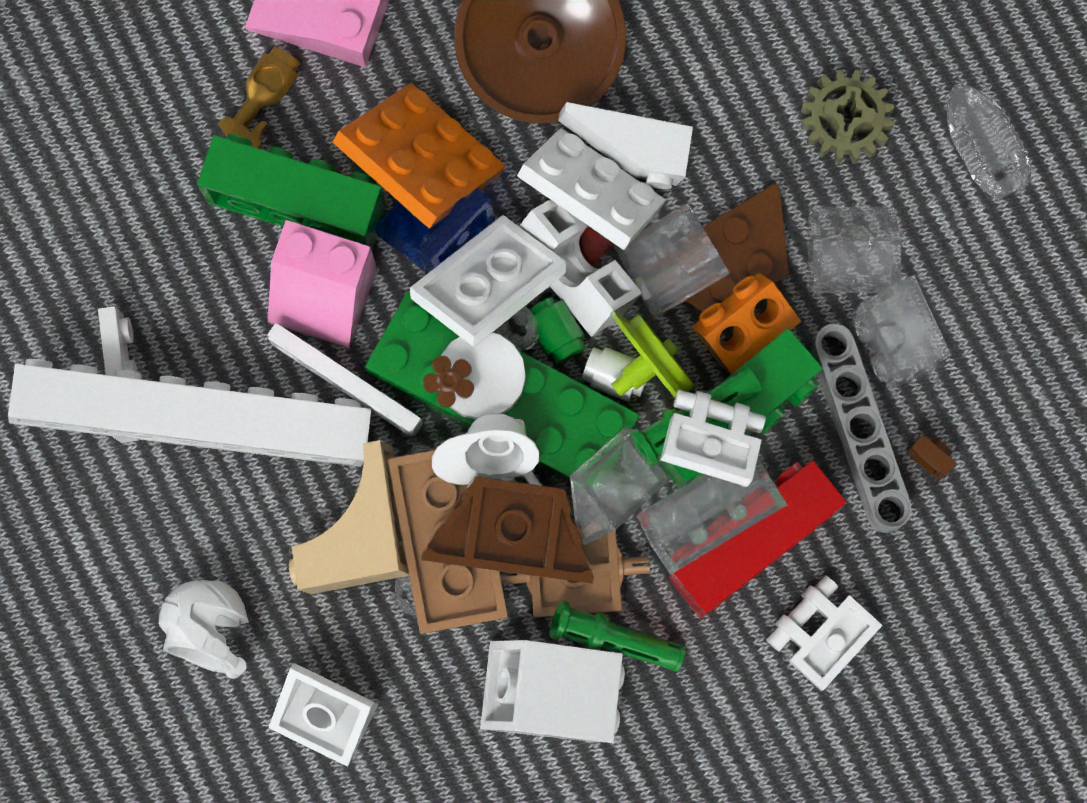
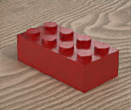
(731, 565)

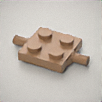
(601, 596)

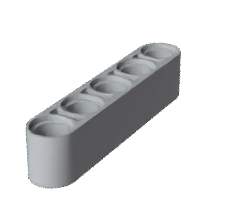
(860, 450)

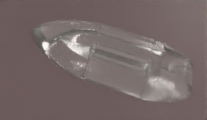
(986, 141)

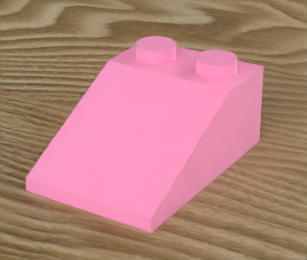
(325, 26)

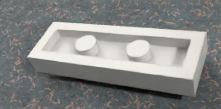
(115, 335)

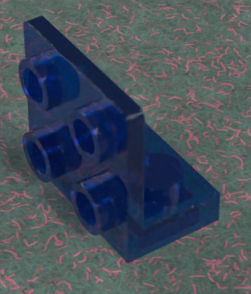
(432, 246)

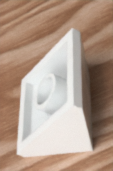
(322, 714)

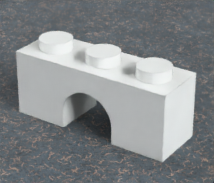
(586, 290)

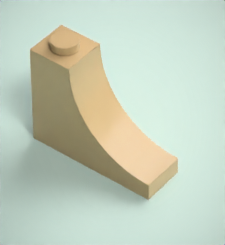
(363, 543)

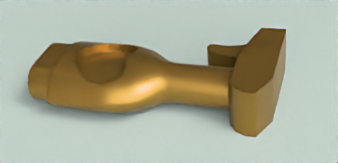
(264, 87)

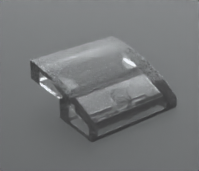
(672, 260)

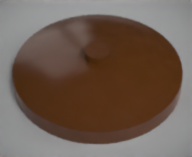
(539, 53)

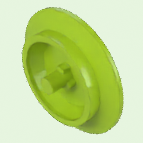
(654, 359)

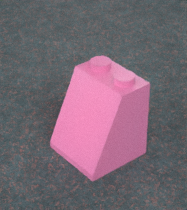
(319, 283)

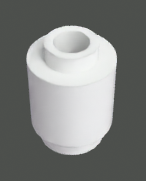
(604, 368)

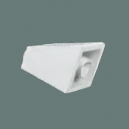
(552, 691)

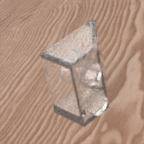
(853, 249)
(901, 333)

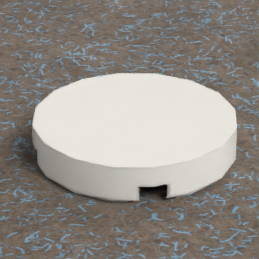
(495, 373)

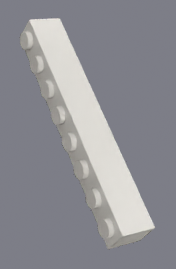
(188, 414)

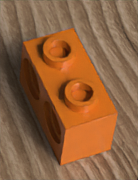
(750, 331)

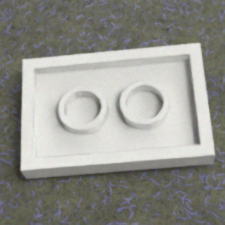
(591, 188)
(488, 280)

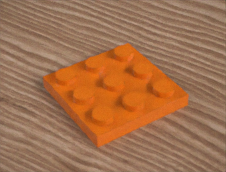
(418, 154)

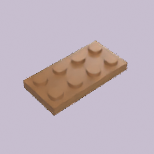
(442, 592)

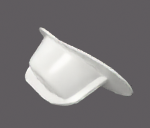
(490, 449)

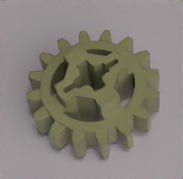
(830, 115)

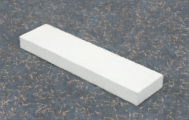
(344, 380)

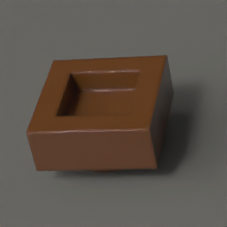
(932, 456)

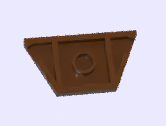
(749, 243)
(512, 531)

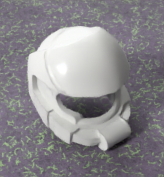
(190, 624)

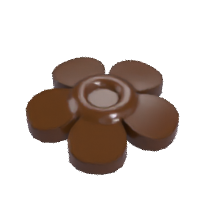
(449, 380)

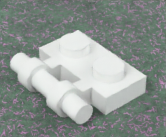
(711, 448)
(834, 642)

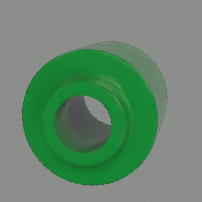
(558, 330)

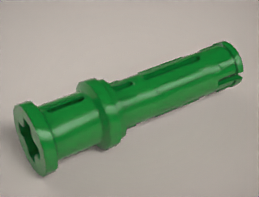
(735, 389)
(599, 632)

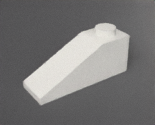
(637, 144)

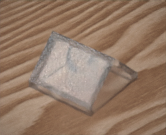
(612, 487)

